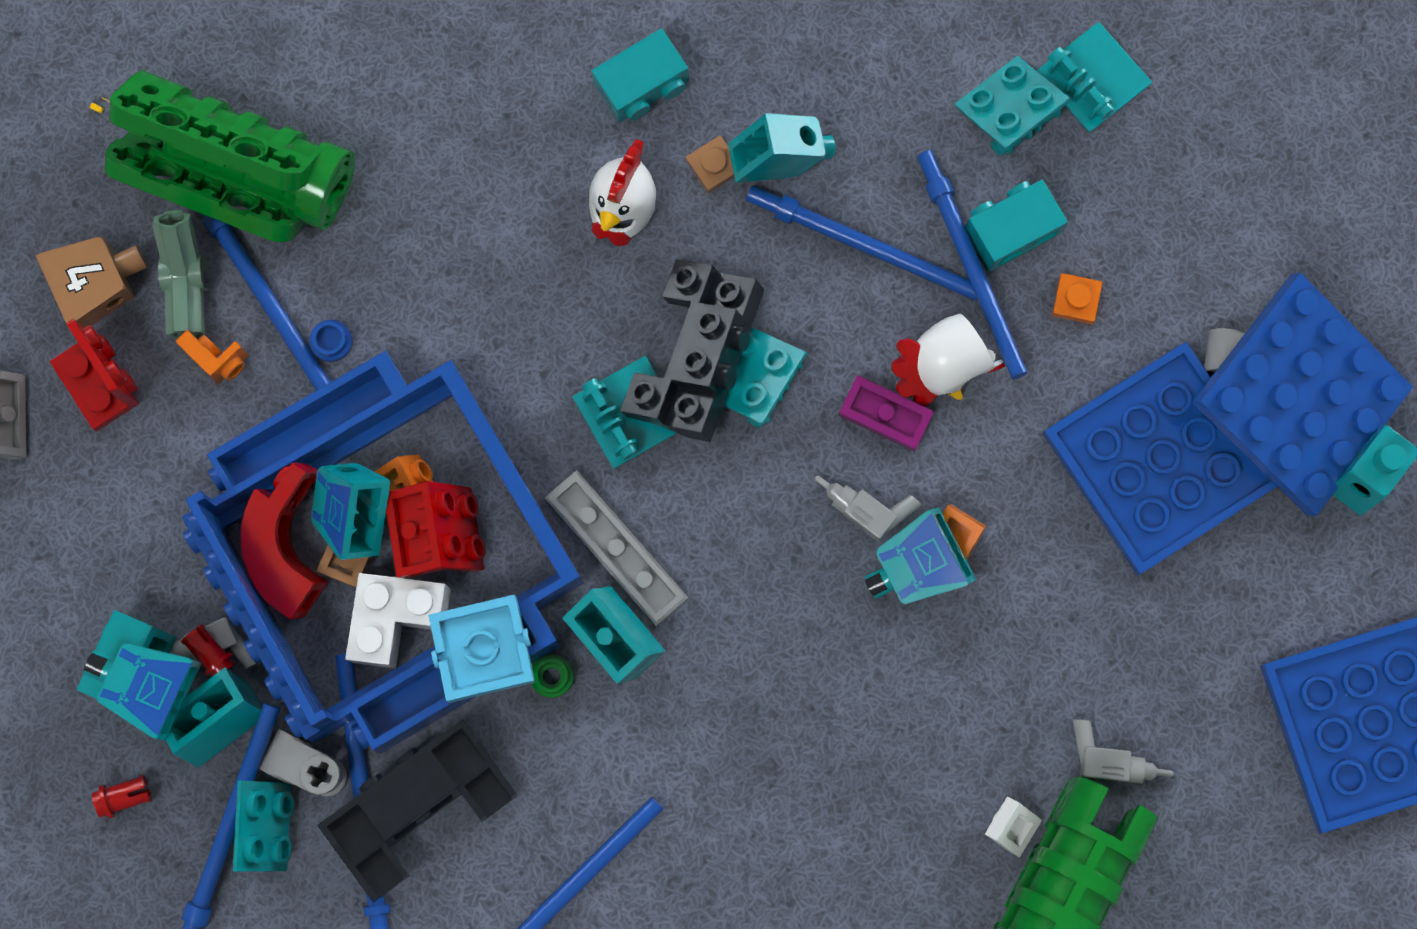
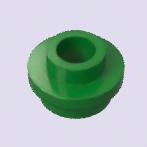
(566, 676)

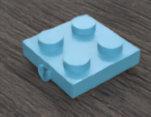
(481, 648)

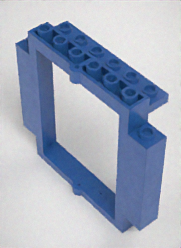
(324, 432)

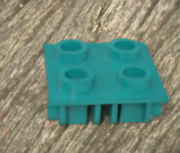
(1095, 76)
(1012, 104)
(763, 377)
(617, 435)
(262, 826)

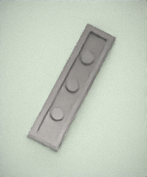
(616, 548)

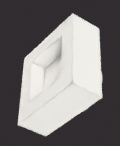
(1013, 826)

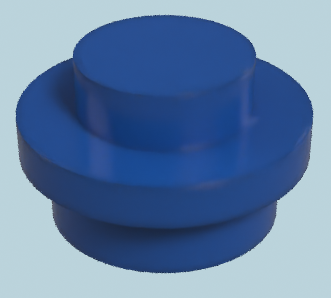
(330, 340)

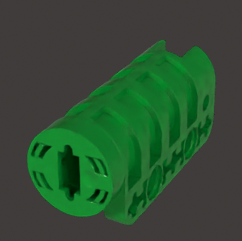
(224, 160)
(1076, 866)

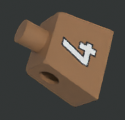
(90, 278)

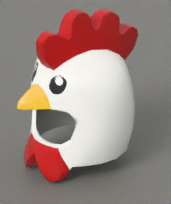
(620, 193)
(942, 361)

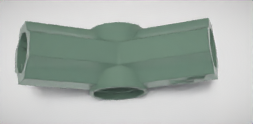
(180, 273)

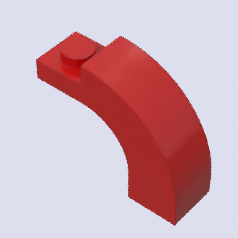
(268, 545)

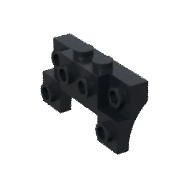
(705, 352)
(407, 798)

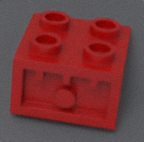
(94, 378)
(434, 529)

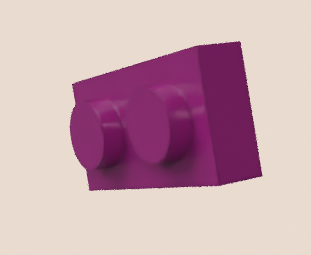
(885, 413)

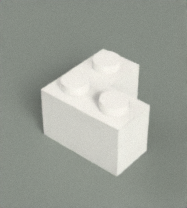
(382, 609)

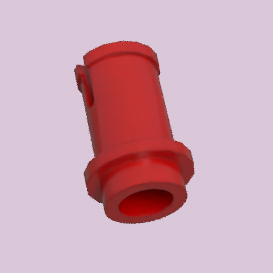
(207, 651)
(119, 797)

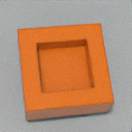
(1076, 298)
(964, 528)

